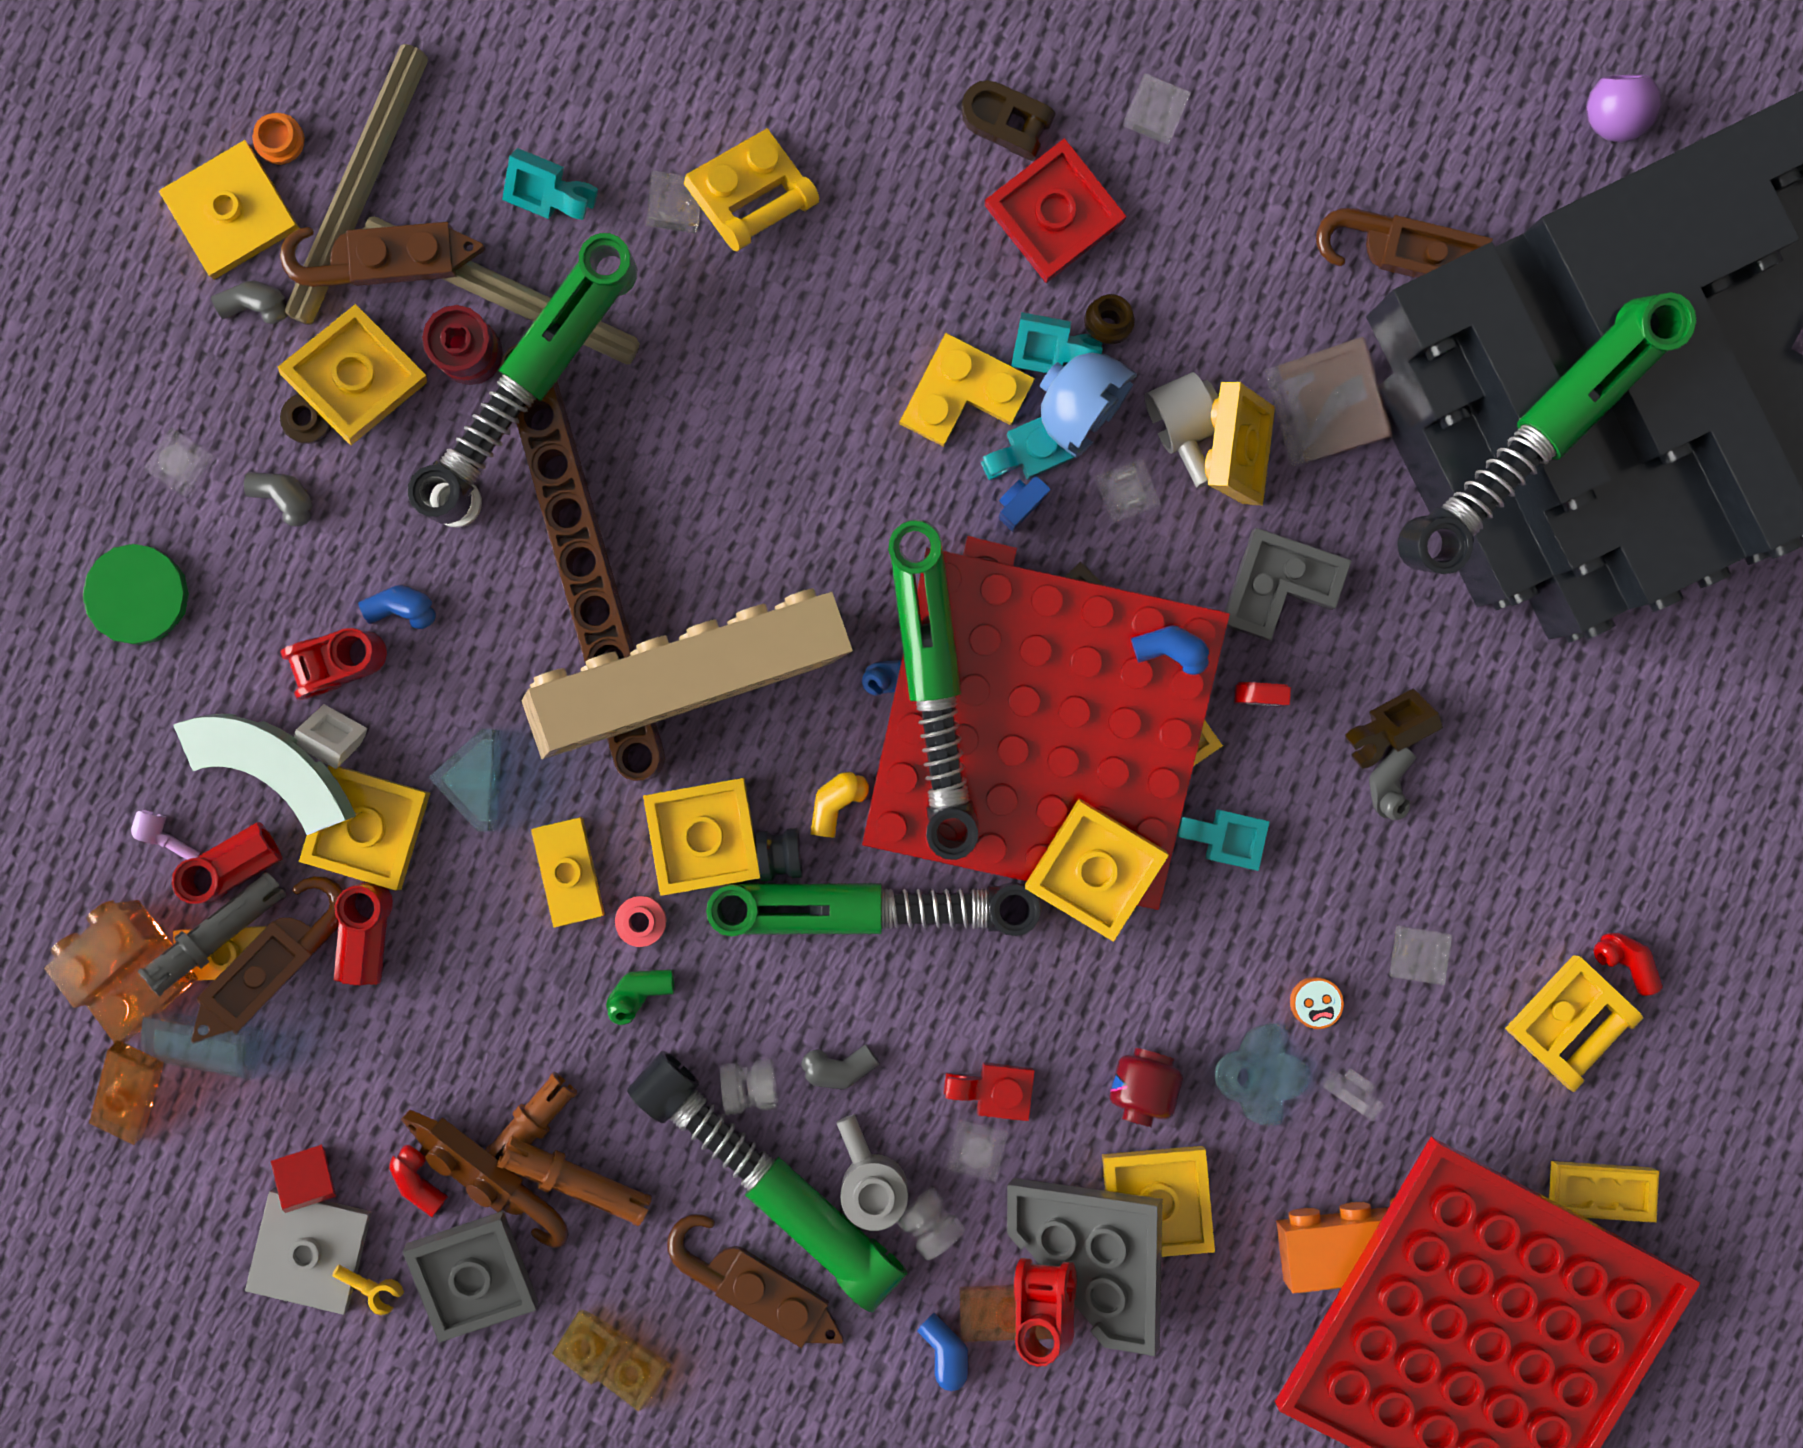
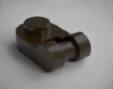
(988, 110)

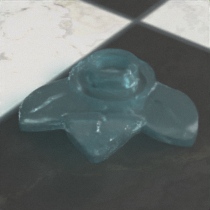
(1270, 1071)

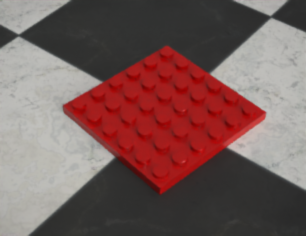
(1050, 718)
(1484, 1321)

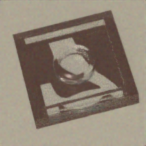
(1328, 402)

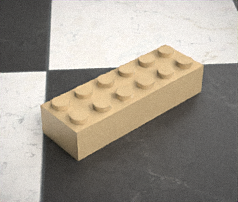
(684, 675)

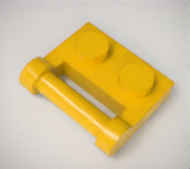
(743, 176)
(1563, 1012)

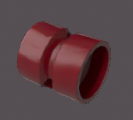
(462, 345)

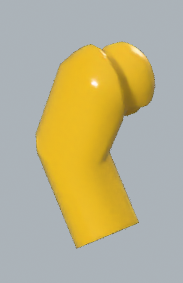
(834, 797)

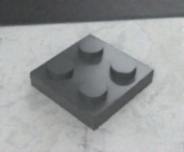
(470, 1276)

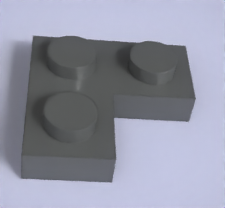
(1279, 568)

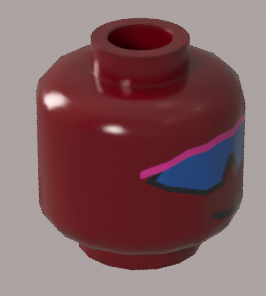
(1146, 1087)

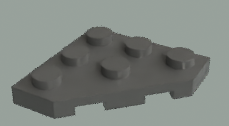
(1114, 1250)

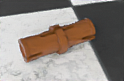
(533, 1118)

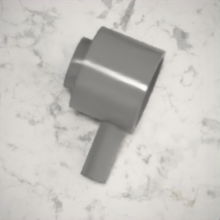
(1186, 411)
(873, 1185)

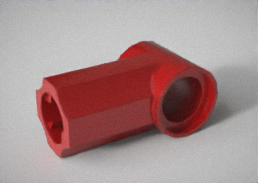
(228, 864)
(361, 938)

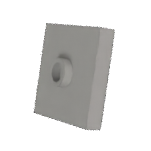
(303, 1248)

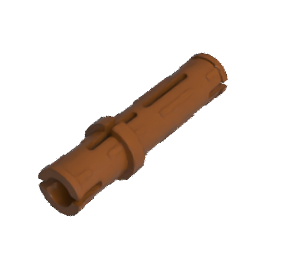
(573, 1180)

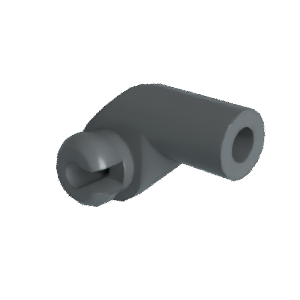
(251, 296)
(285, 492)
(1386, 785)
(837, 1073)

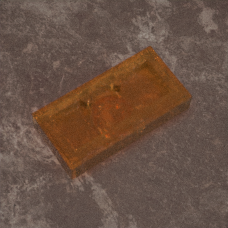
(126, 1092)
(990, 1314)

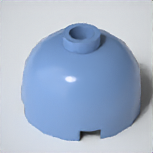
(1083, 398)

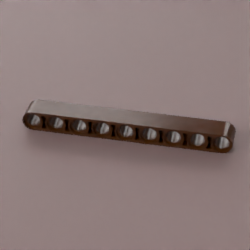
(567, 544)

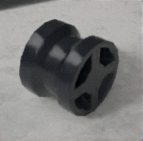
(779, 854)

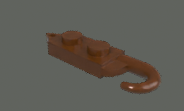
(1398, 242)
(384, 255)
(264, 967)
(457, 1155)
(756, 1288)

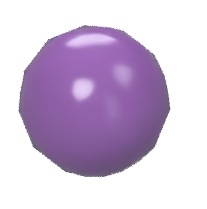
(1623, 107)

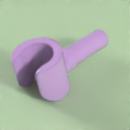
(149, 829)

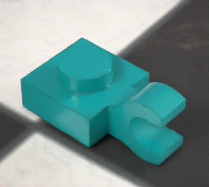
(539, 187)
(1046, 340)
(1029, 449)
(1230, 838)

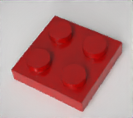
(1055, 210)

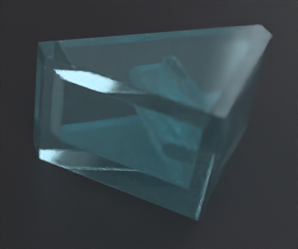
(473, 778)

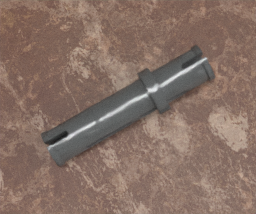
(211, 934)

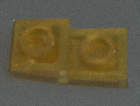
(612, 1358)

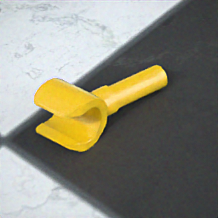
(370, 1288)

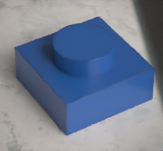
(1021, 501)

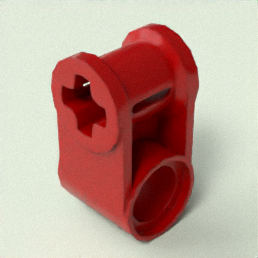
(326, 663)
(1045, 1299)

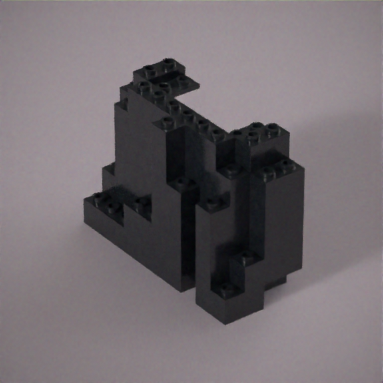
(1695, 455)

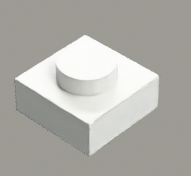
(330, 736)

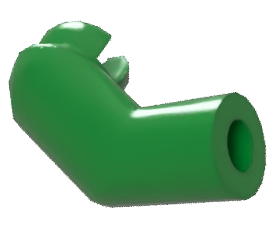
(634, 990)

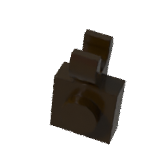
(1397, 723)

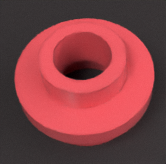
(652, 910)

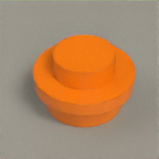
(278, 138)

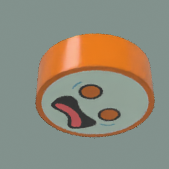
(1316, 1002)

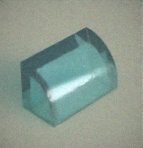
(169, 1037)

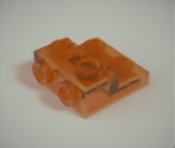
(103, 967)

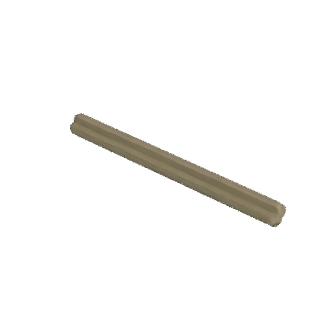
(360, 173)
(530, 304)

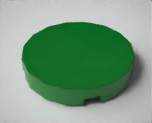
(135, 594)

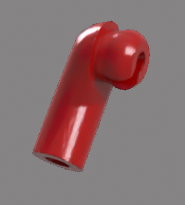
(1618, 948)
(411, 1184)

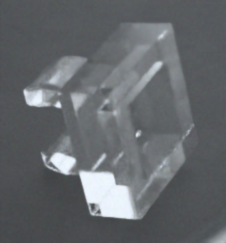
(1127, 491)

